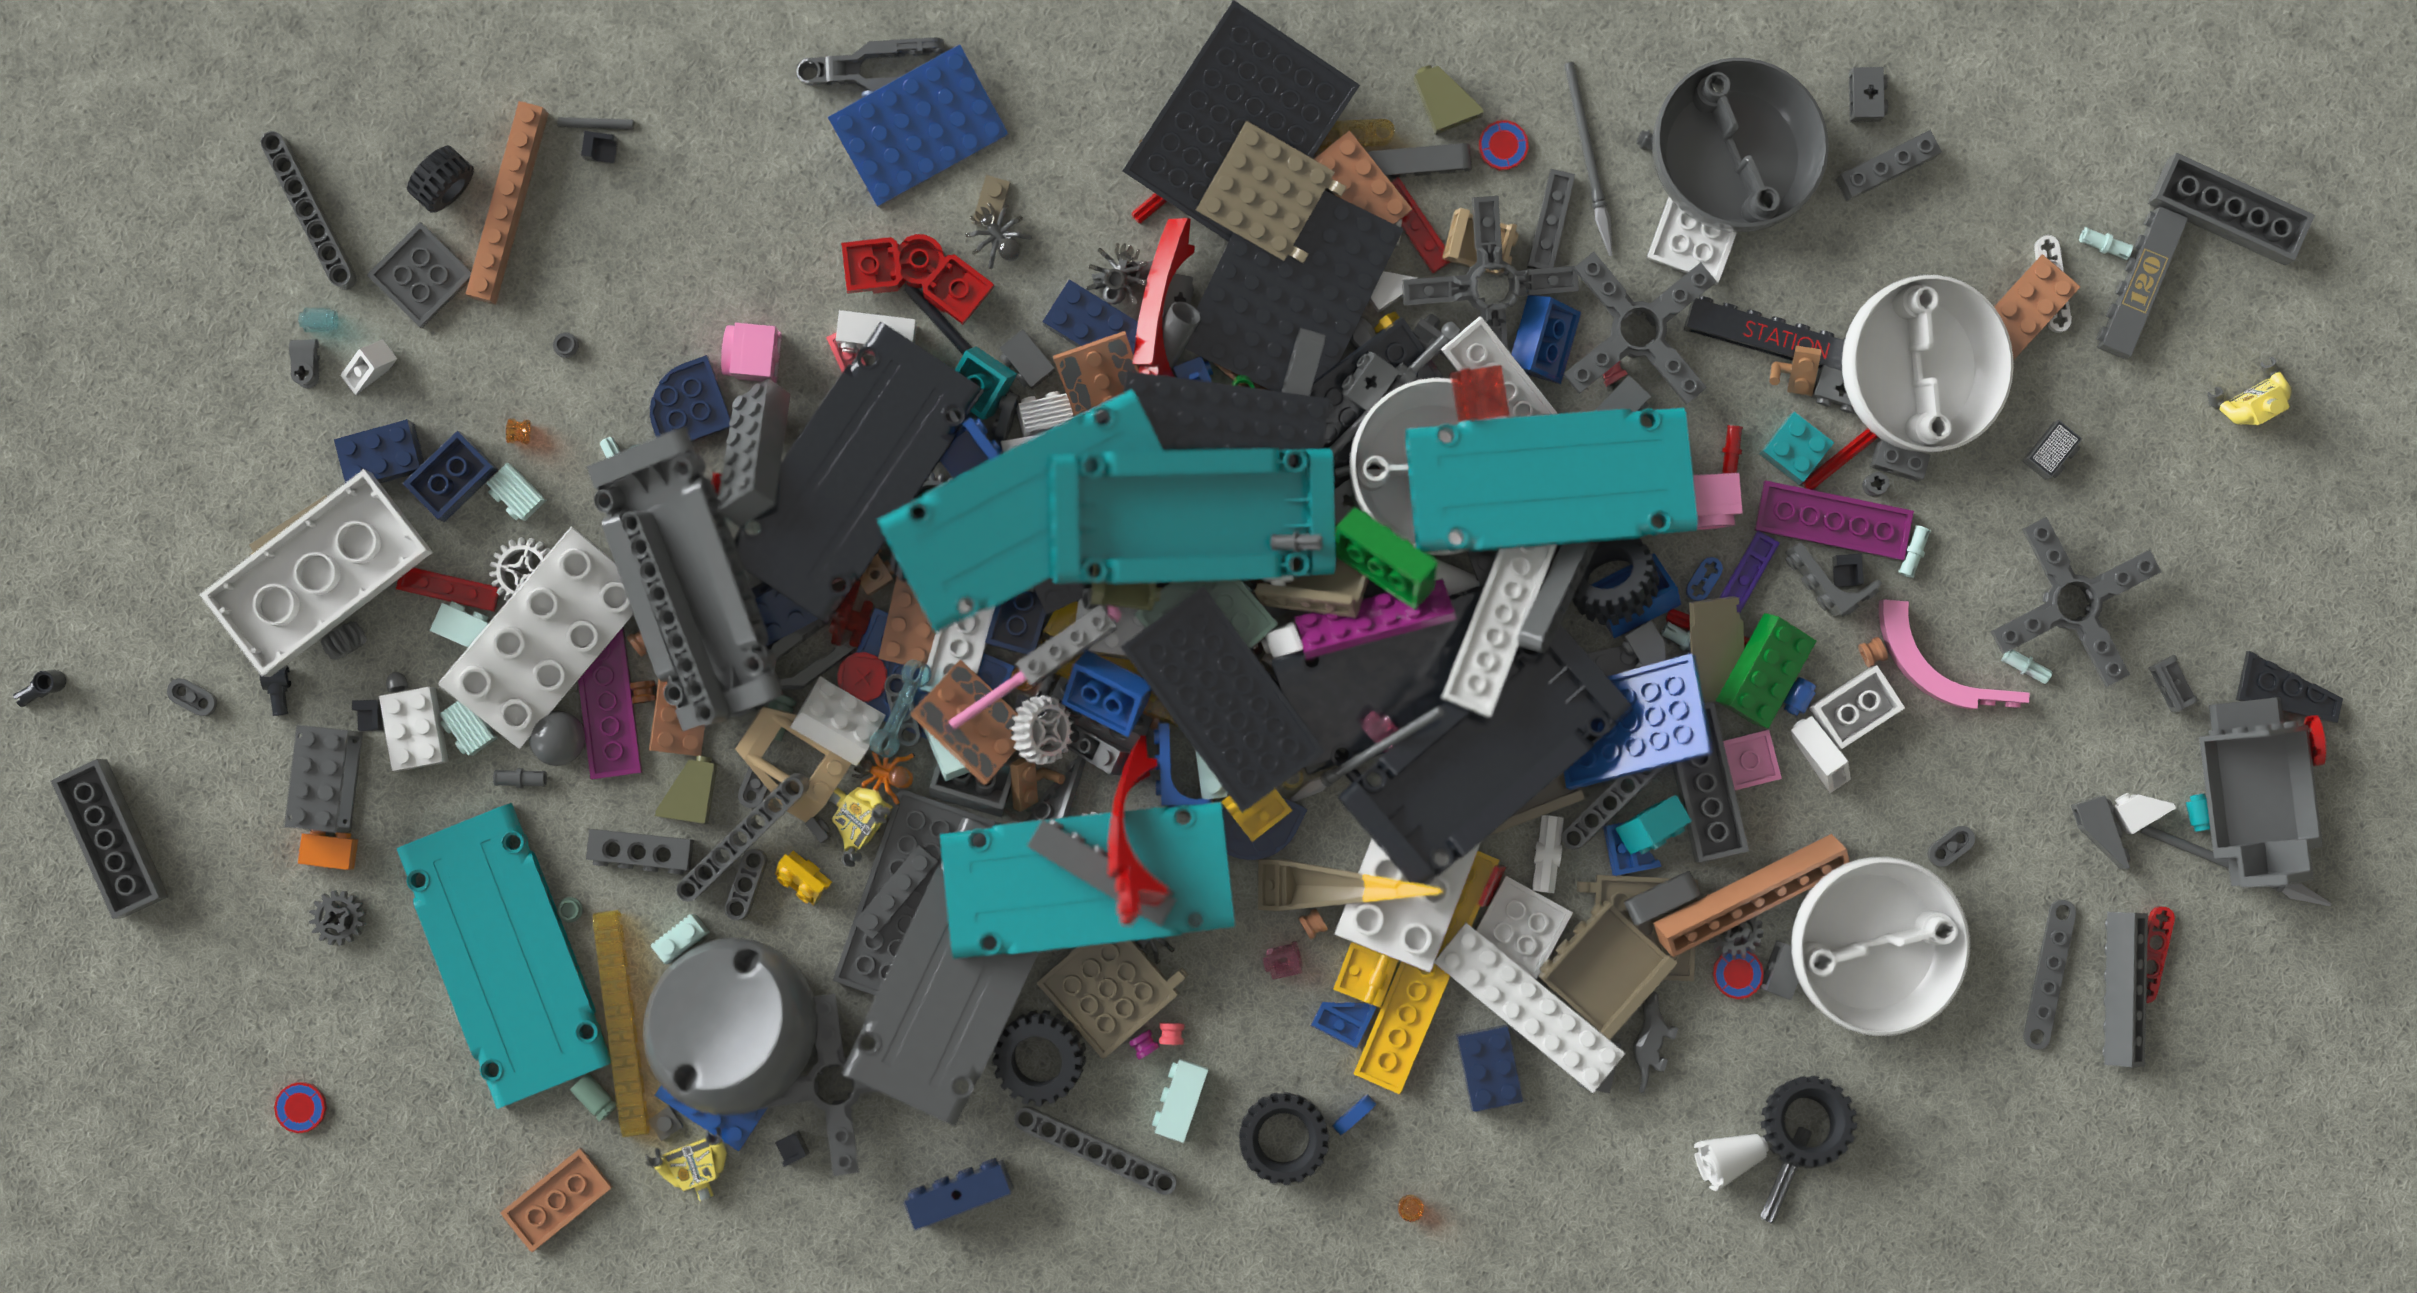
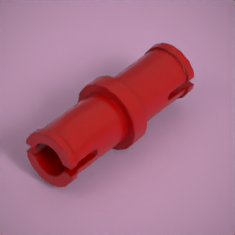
(1732, 449)

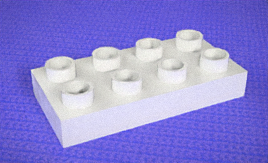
(316, 573)
(541, 639)
(1405, 926)

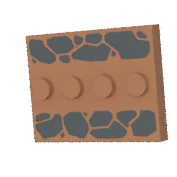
(1095, 371)
(980, 742)

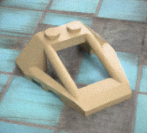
(824, 778)

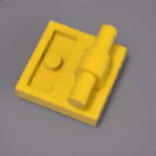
(1259, 816)
(802, 877)
(1366, 974)

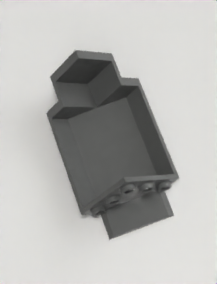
(2260, 793)

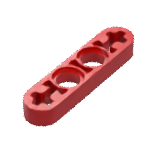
(2160, 954)

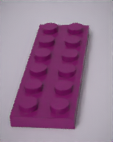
(1834, 520)
(1376, 619)
(610, 713)

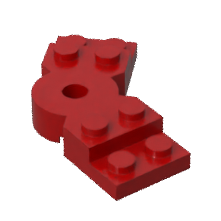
(885, 266)

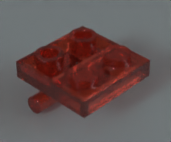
(1479, 393)
(848, 619)

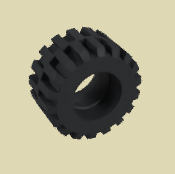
(440, 179)

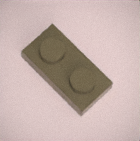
(993, 192)

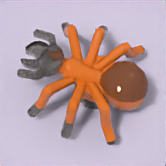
(887, 773)

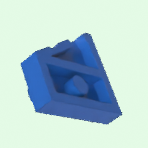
(1620, 858)
(1344, 1020)

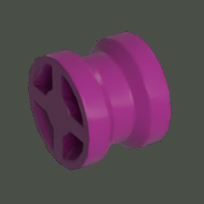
(1144, 1044)

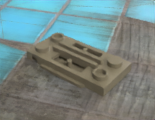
(1715, 641)

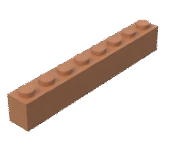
(507, 202)
(1750, 896)

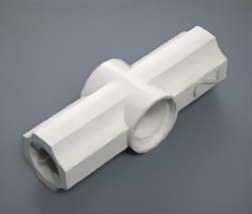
(1548, 854)

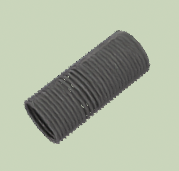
(1178, 329)

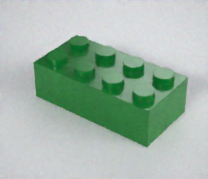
(1385, 558)
(1766, 670)

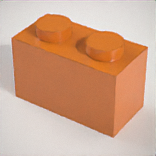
(328, 851)

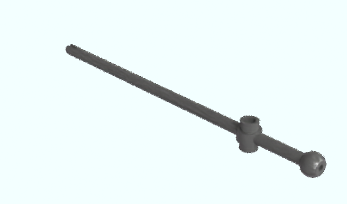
(1405, 376)

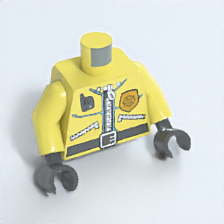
(2258, 402)
(858, 819)
(692, 1164)

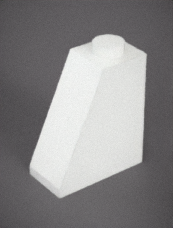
(1821, 753)

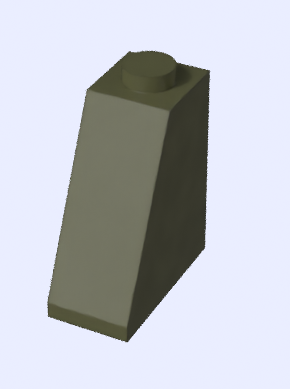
(1444, 99)
(691, 792)

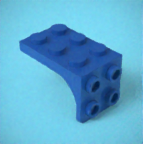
(969, 449)
(1165, 787)

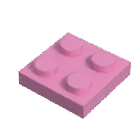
(1752, 760)

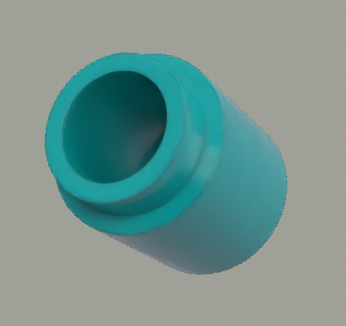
(2198, 812)

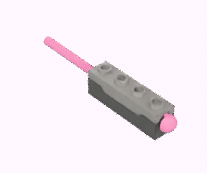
(1051, 656)

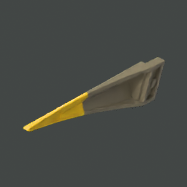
(1302, 885)

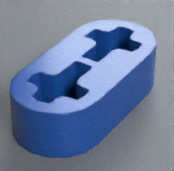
(1699, 575)
(1354, 1114)

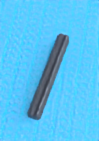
(1783, 1180)

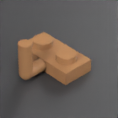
(1801, 371)
(1024, 782)

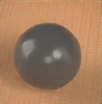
(557, 738)

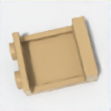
(1461, 244)

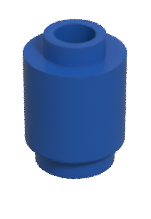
(1799, 697)

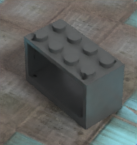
(323, 779)

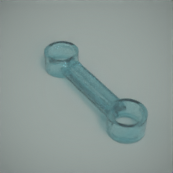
(900, 708)

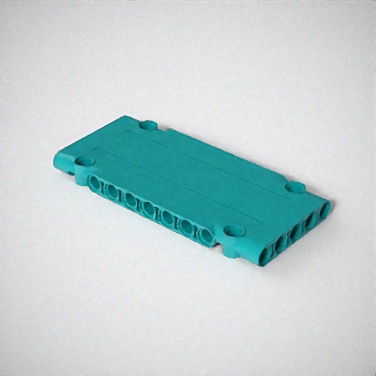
(1551, 479)
(1189, 514)
(992, 526)
(1042, 907)
(504, 955)

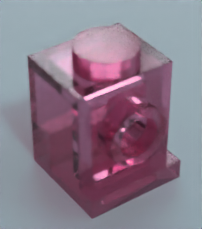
(1378, 727)
(1290, 967)

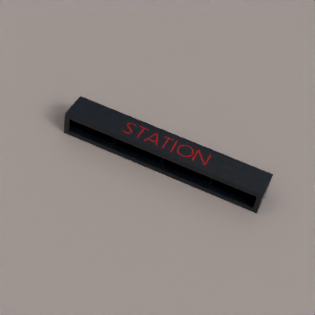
(1760, 333)

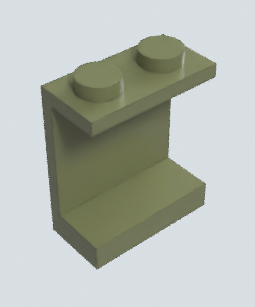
(1127, 595)

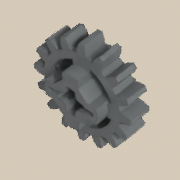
(331, 909)
(1743, 937)

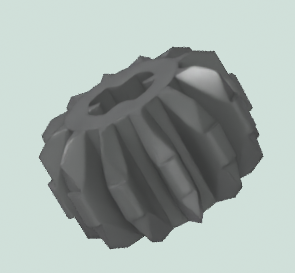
(343, 640)

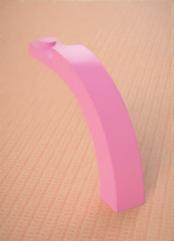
(1907, 657)

